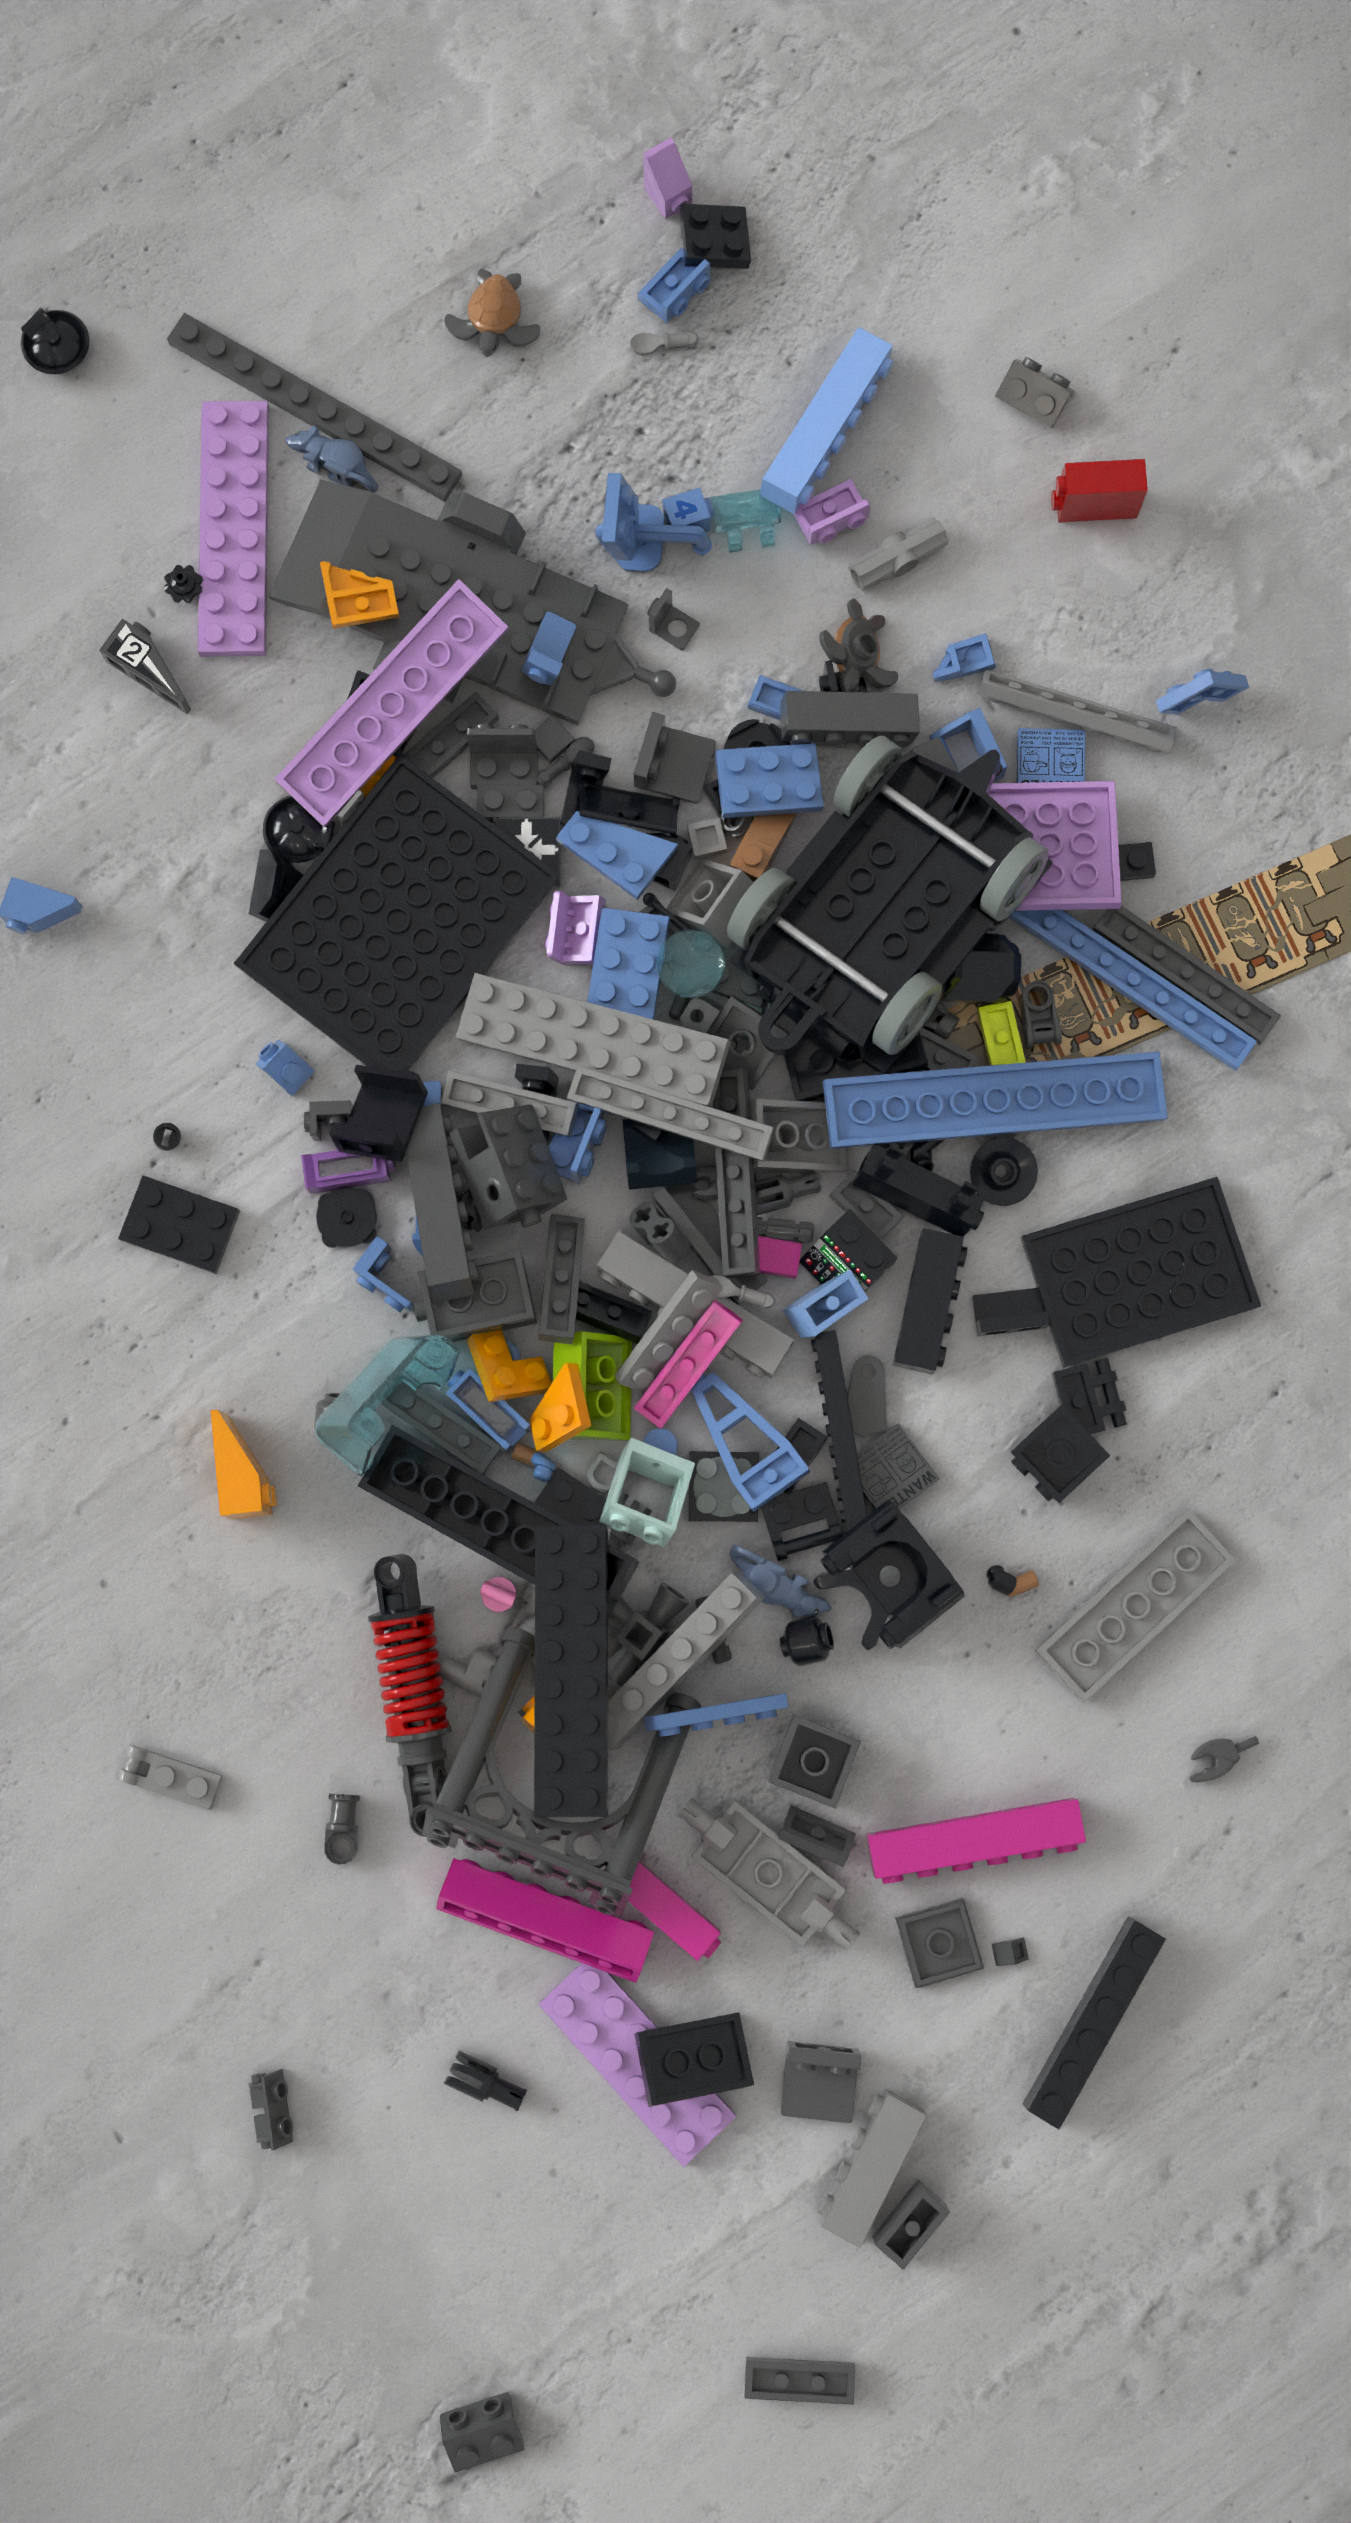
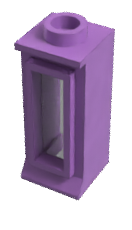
(343, 1170)

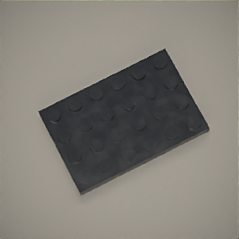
(1140, 1272)

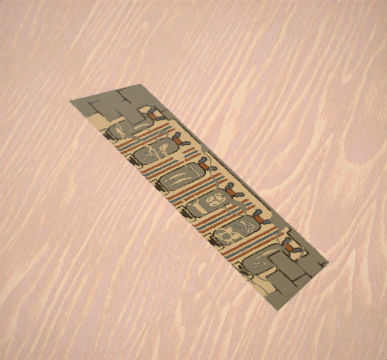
(1246, 932)

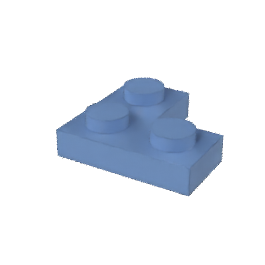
(1205, 686)

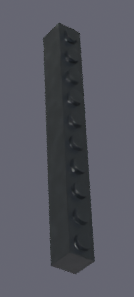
(839, 1428)

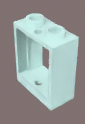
(670, 1471)

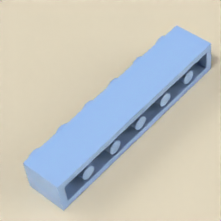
(826, 421)

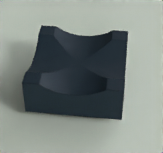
(658, 1164)

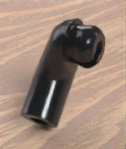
(922, 1153)

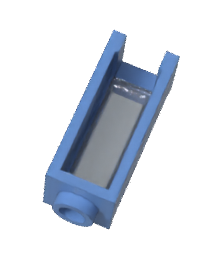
(494, 1417)

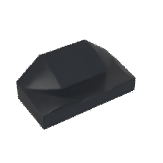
(272, 884)

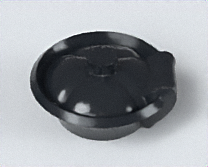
(54, 341)
(295, 832)

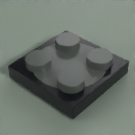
(712, 1491)

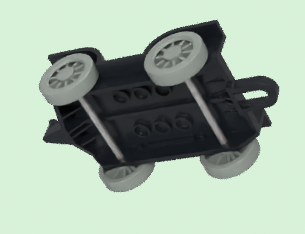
(885, 900)

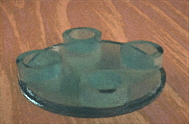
(690, 963)

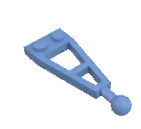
(771, 1474)

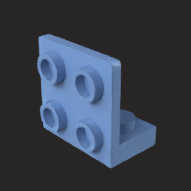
(574, 1154)

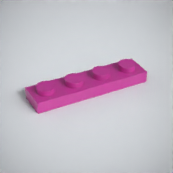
(688, 1363)

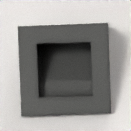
(1010, 1952)

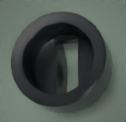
(174, 1138)

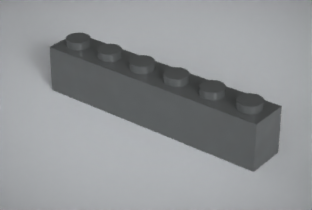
(438, 1207)

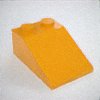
(241, 1481)

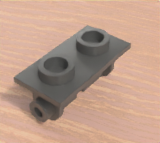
(275, 2126)

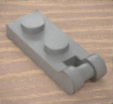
(171, 1777)

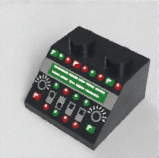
(849, 1247)

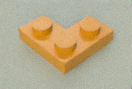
(500, 1374)

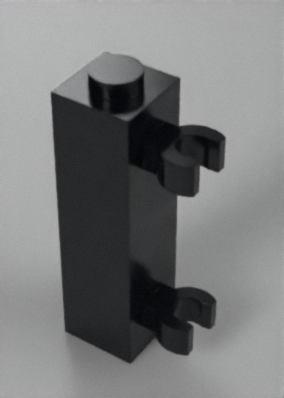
(919, 1190)

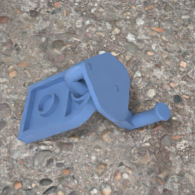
(637, 531)

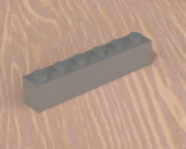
(657, 1280)
(680, 1656)

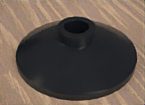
(1019, 1176)

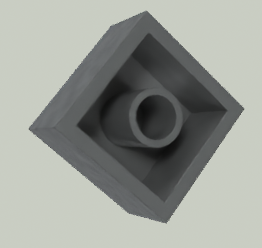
(814, 1761)

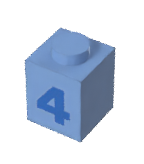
(688, 509)

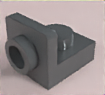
(326, 1111)

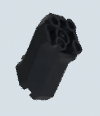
(987, 973)

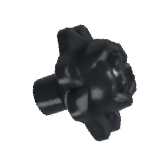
(183, 583)

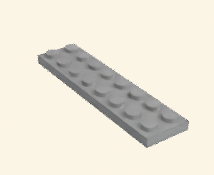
(594, 1037)

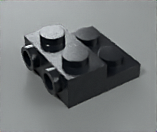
(1058, 1455)

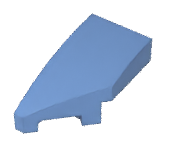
(965, 659)

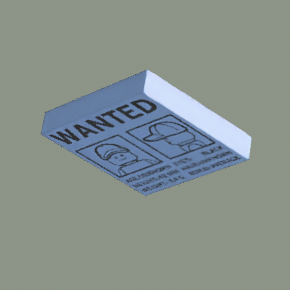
(1050, 755)

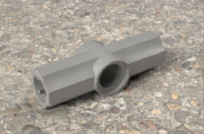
(898, 554)

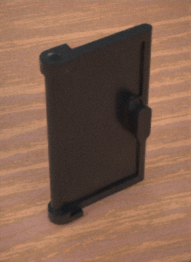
(628, 807)

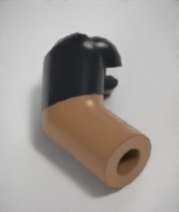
(1009, 1584)

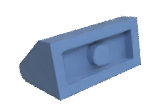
(978, 731)

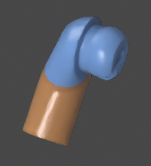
(543, 1465)

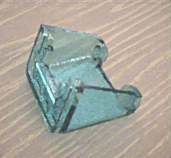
(350, 1422)

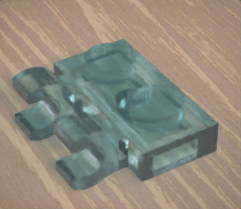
(744, 511)

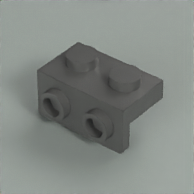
(1034, 391)
(480, 2432)

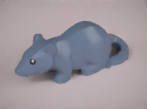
(337, 456)
(777, 1587)

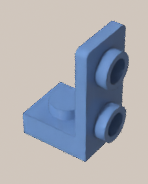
(374, 1259)

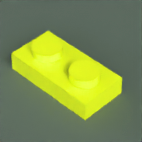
(1000, 1034)

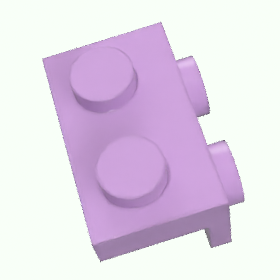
(832, 513)
(574, 928)

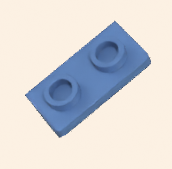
(674, 286)

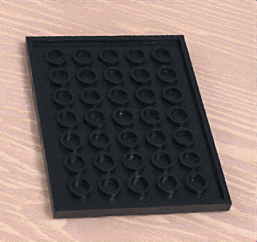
(397, 919)

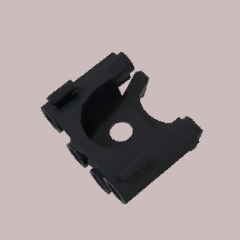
(924, 1585)

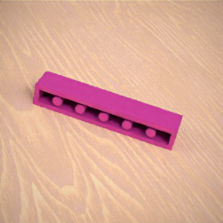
(976, 1838)
(544, 1919)

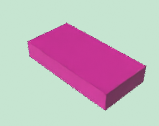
(779, 1257)

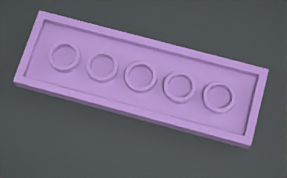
(602, 2025)

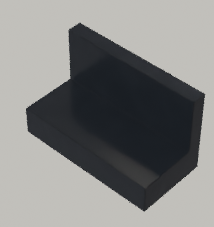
(1009, 1312)

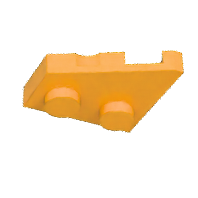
(357, 597)
(561, 1411)

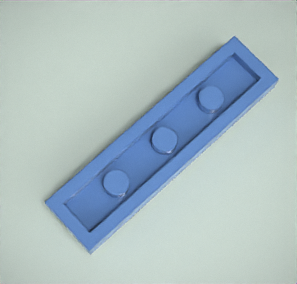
(702, 1717)

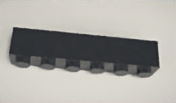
(1093, 2022)

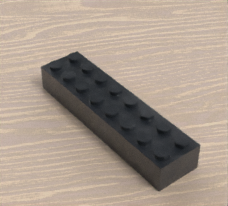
(471, 1507)

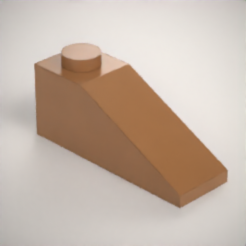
(762, 844)

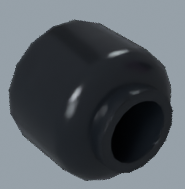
(807, 1641)

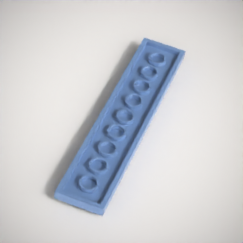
(994, 1100)

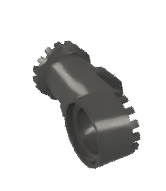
(341, 1826)

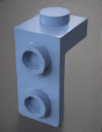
(548, 649)

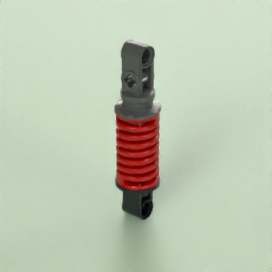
(414, 1684)

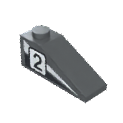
(136, 656)

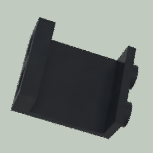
(382, 1114)

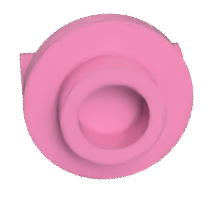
(498, 1594)

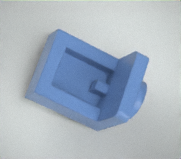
(284, 1066)

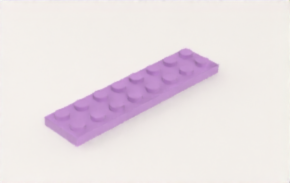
(233, 528)
(392, 703)

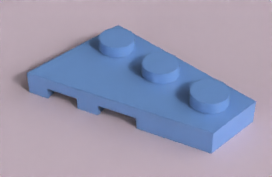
(617, 852)

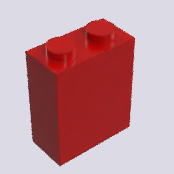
(1100, 490)

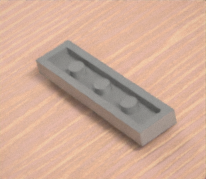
(484, 1095)
(668, 1331)

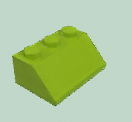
(607, 1401)

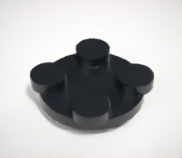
(346, 1217)

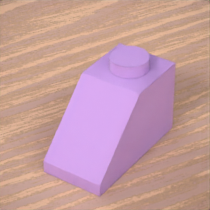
(666, 178)

